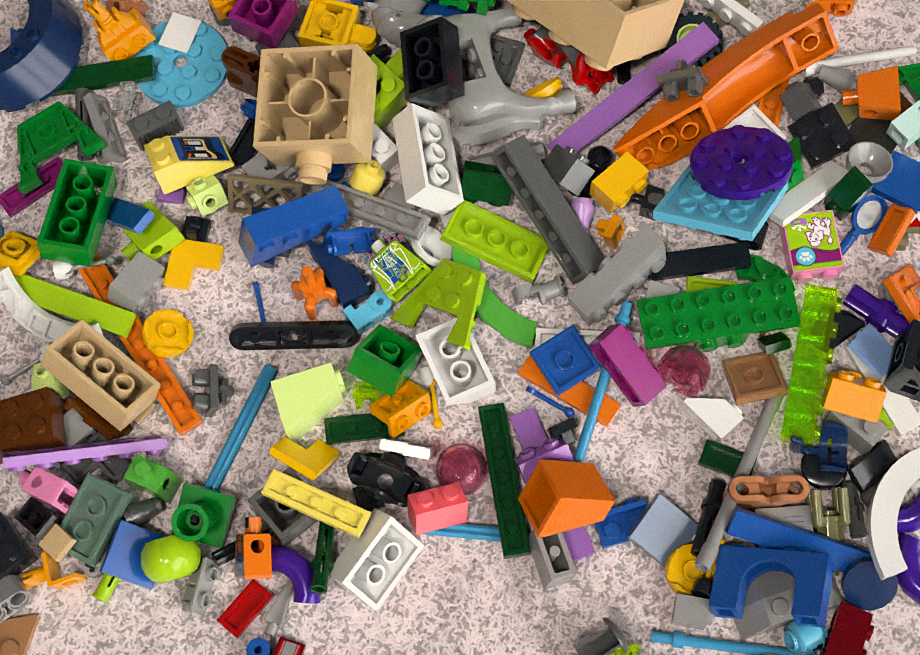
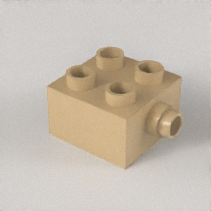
(315, 108)

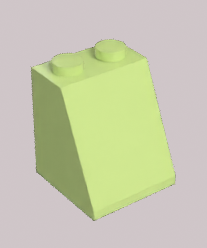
(307, 398)

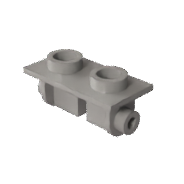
(198, 598)

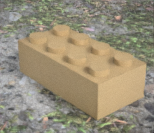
(100, 375)

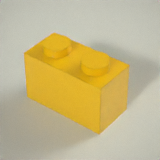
(619, 182)

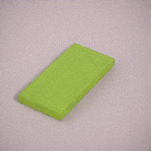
(495, 240)

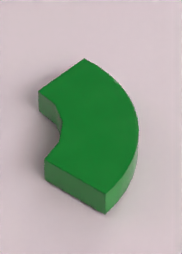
(760, 271)

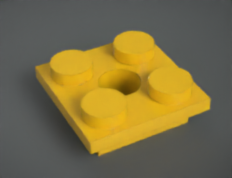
(18, 252)

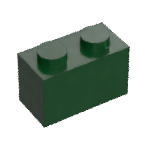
(484, 184)

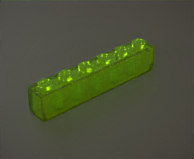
(810, 363)

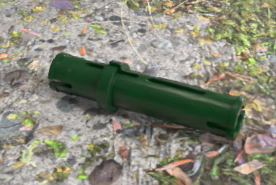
(320, 579)

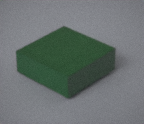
(774, 343)

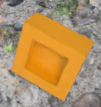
(611, 230)

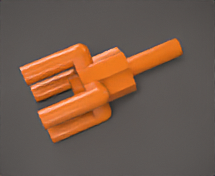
(313, 290)

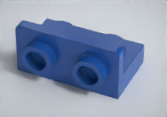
(619, 522)

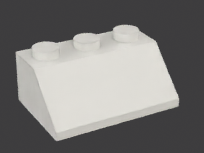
(458, 372)
(376, 560)

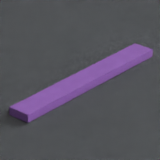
(635, 91)

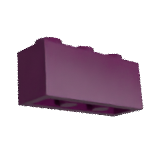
(627, 365)

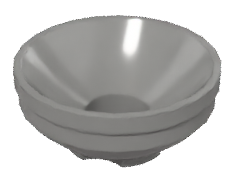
(873, 157)

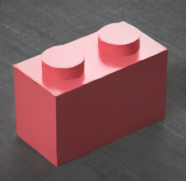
(437, 508)

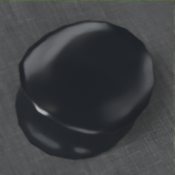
(821, 479)

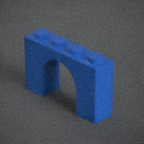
(741, 565)

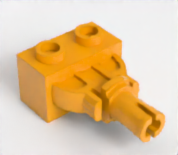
(119, 32)
(854, 396)

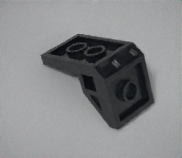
(904, 365)

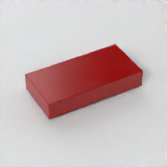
(245, 608)

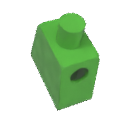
(150, 478)

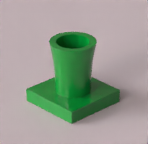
(212, 508)

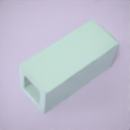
(906, 127)

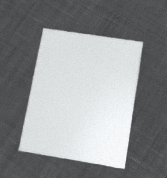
(179, 32)

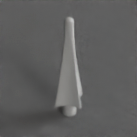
(277, 613)

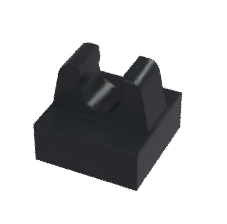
(196, 228)
(563, 430)

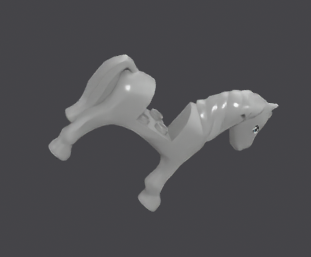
(487, 105)

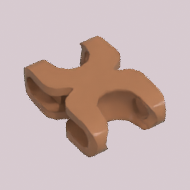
(768, 492)

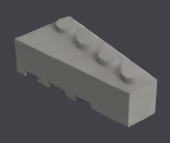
(619, 275)

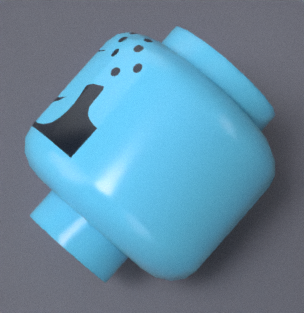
(804, 639)

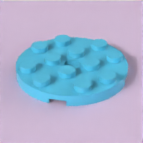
(193, 82)

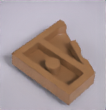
(17, 634)

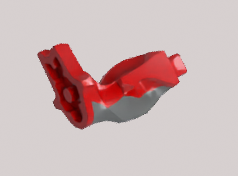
(544, 48)

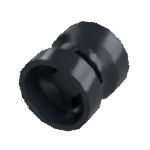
(600, 156)

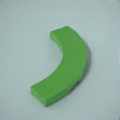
(494, 312)

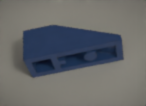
(341, 276)

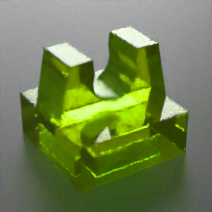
(363, 391)

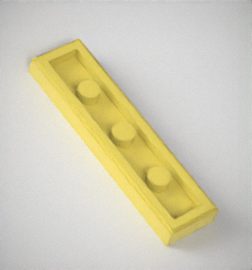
(316, 503)

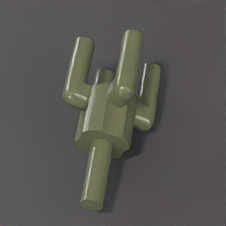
(830, 522)

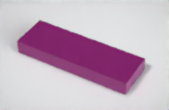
(15, 201)

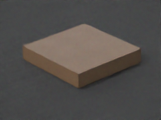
(754, 378)

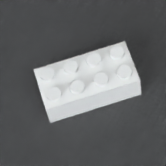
(427, 159)

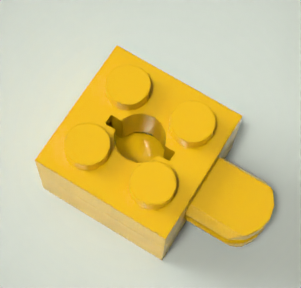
(338, 20)

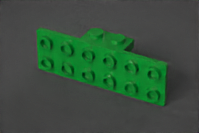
(718, 315)

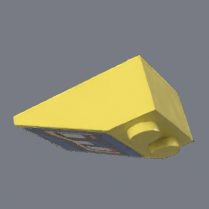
(186, 158)

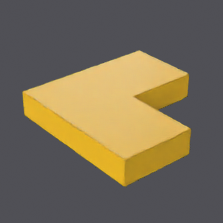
(187, 257)
(309, 461)

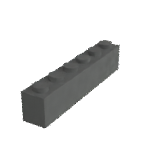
(547, 208)

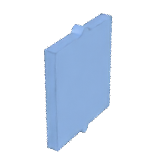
(872, 350)

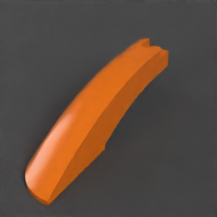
(735, 82)

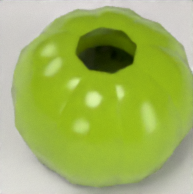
(169, 559)

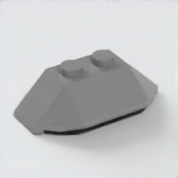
(771, 602)

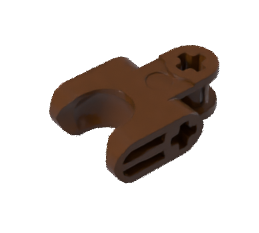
(242, 69)

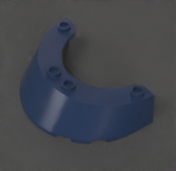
(41, 55)

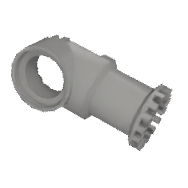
(543, 291)

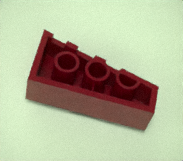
(848, 631)

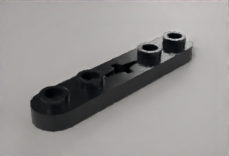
(268, 335)

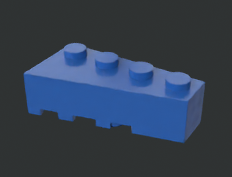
(291, 224)

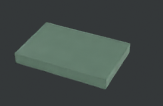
(94, 517)

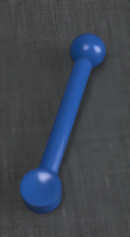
(259, 301)
(569, 412)

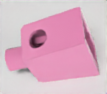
(48, 489)

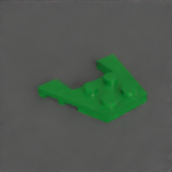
(47, 134)

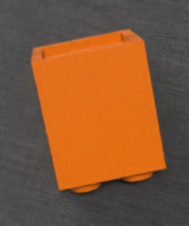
(564, 497)

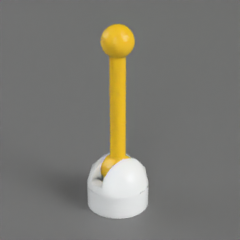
(428, 379)

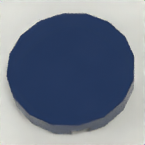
(865, 588)

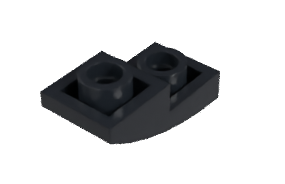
(870, 468)

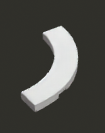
(29, 313)
(884, 513)

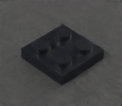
(822, 136)

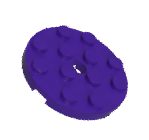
(765, 167)

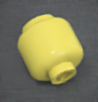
(367, 177)

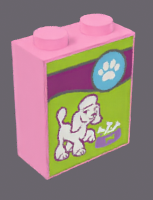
(812, 247)

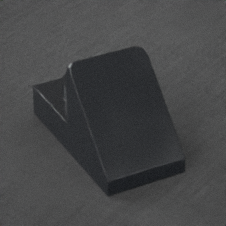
(36, 518)

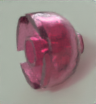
(686, 369)
(464, 465)

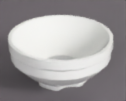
(431, 248)

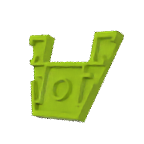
(451, 290)

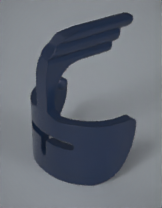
(839, 442)

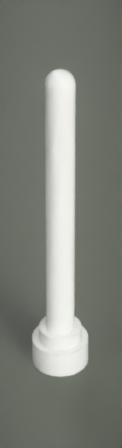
(859, 59)

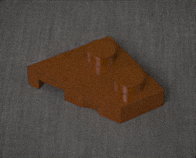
(95, 420)

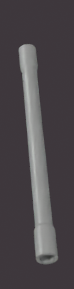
(710, 547)

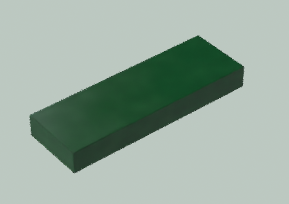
(355, 429)

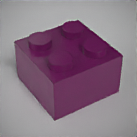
(263, 19)

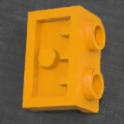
(403, 409)

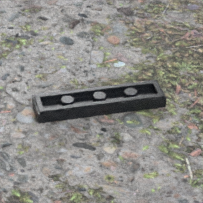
(704, 261)

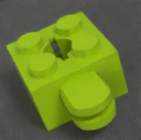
(389, 89)

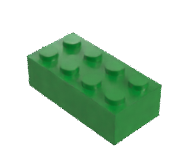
(77, 212)

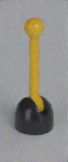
(703, 585)

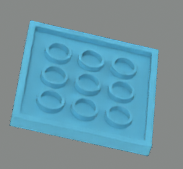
(696, 209)

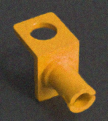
(50, 573)

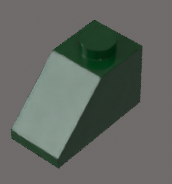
(847, 193)

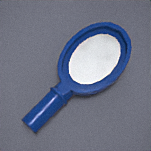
(865, 219)

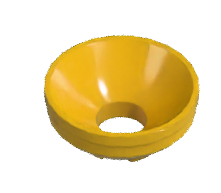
(546, 89)

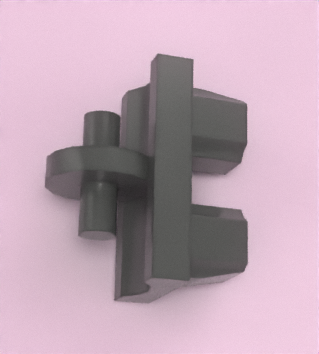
(682, 78)
(209, 400)

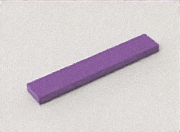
(531, 435)

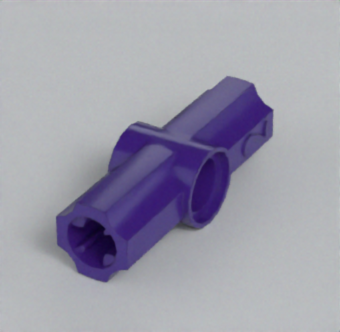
(877, 312)

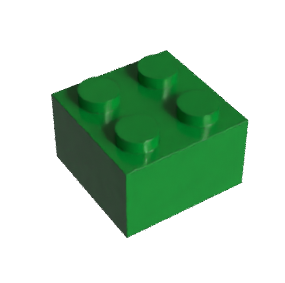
(385, 360)

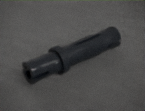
(710, 509)

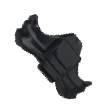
(367, 468)

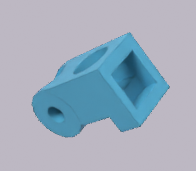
(369, 313)

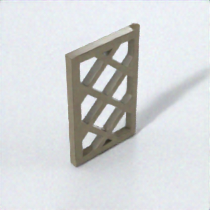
(252, 182)

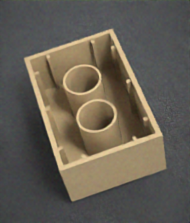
(605, 29)

